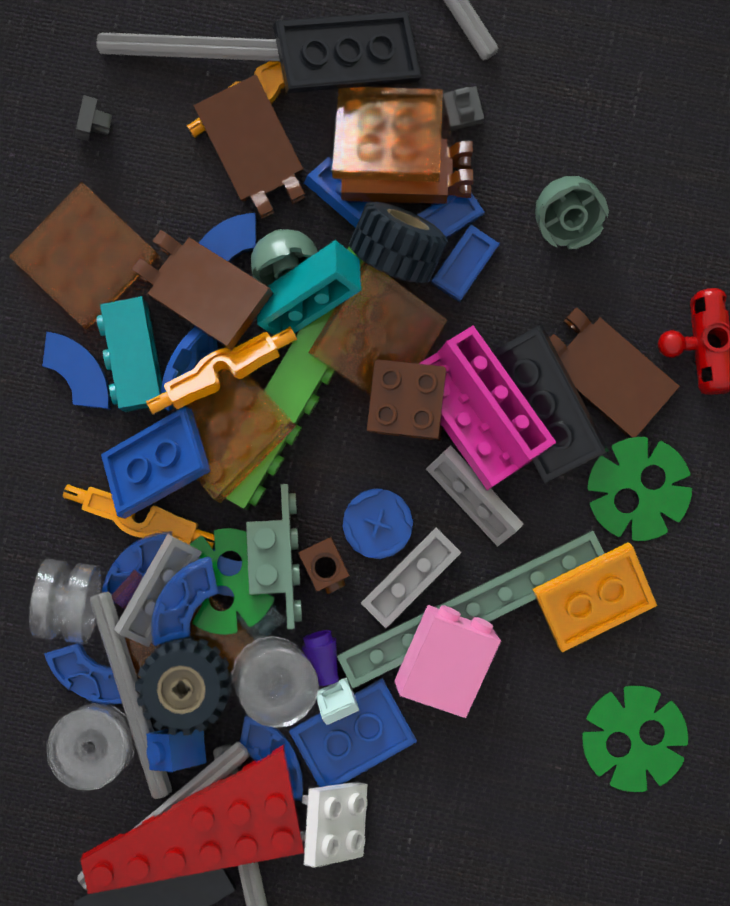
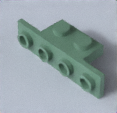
(271, 557)

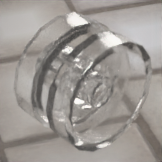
(63, 601)
(278, 702)
(76, 761)

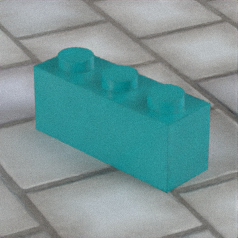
(311, 289)
(130, 352)

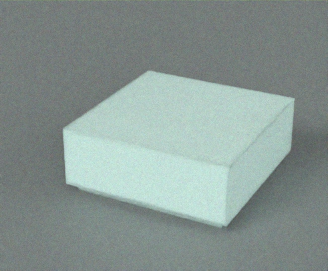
(336, 701)

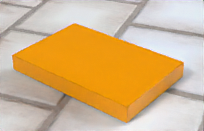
(595, 597)

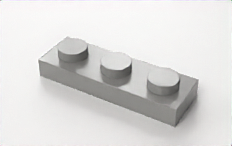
(468, 491)
(169, 560)
(411, 577)

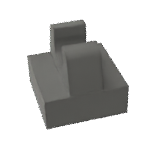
(463, 108)
(91, 119)

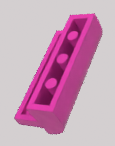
(486, 410)

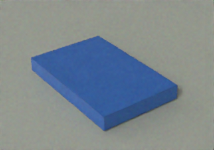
(155, 462)
(356, 741)

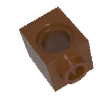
(324, 549)

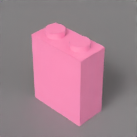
(447, 660)

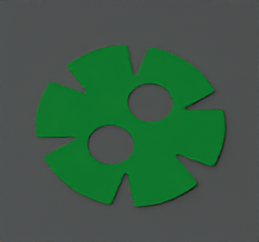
(632, 460)
(250, 607)
(631, 768)

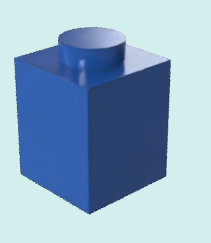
(176, 751)

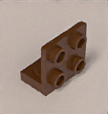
(406, 400)

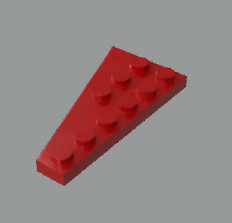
(216, 828)

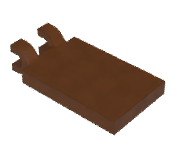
(251, 143)
(450, 183)
(204, 289)
(613, 374)

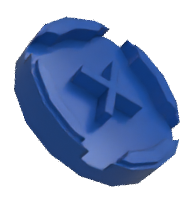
(377, 523)

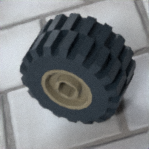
(398, 242)
(184, 685)

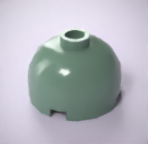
(571, 212)
(279, 254)

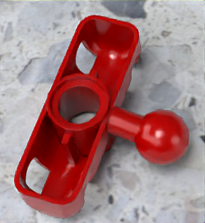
(711, 321)

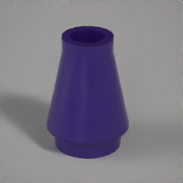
(322, 653)

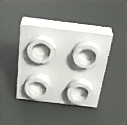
(335, 823)

